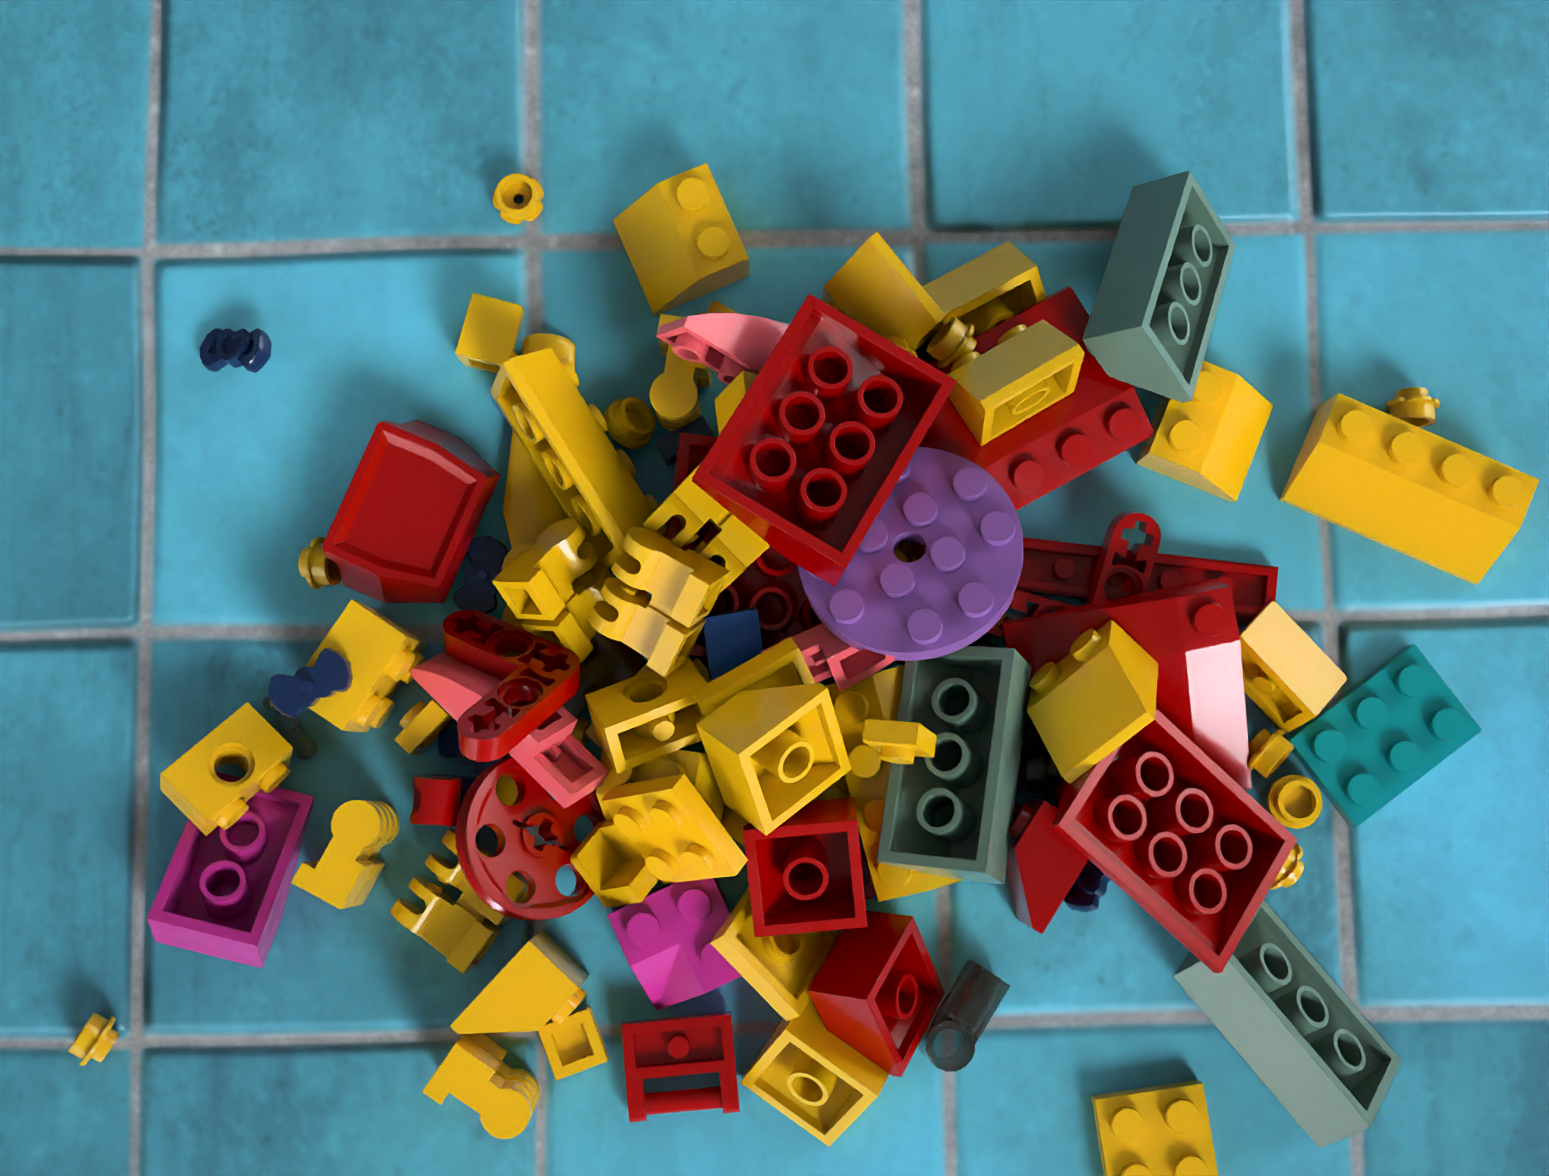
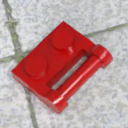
(675, 1049)

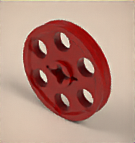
(516, 846)

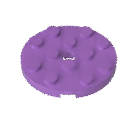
(948, 593)

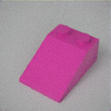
(232, 885)

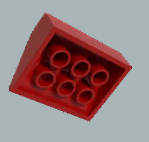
(822, 438)
(1063, 439)
(1177, 838)

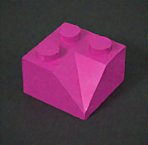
(670, 940)

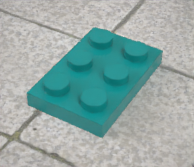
(1383, 735)

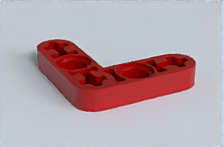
(1112, 545)
(541, 674)

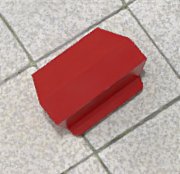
(409, 513)

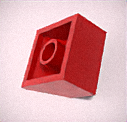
(1039, 864)
(807, 871)
(879, 990)

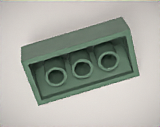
(1161, 288)
(958, 808)
(1295, 1030)

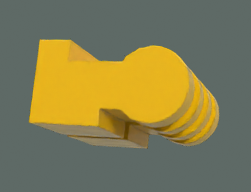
(677, 389)
(733, 545)
(556, 586)
(682, 594)
(349, 862)
(459, 928)
(486, 1084)

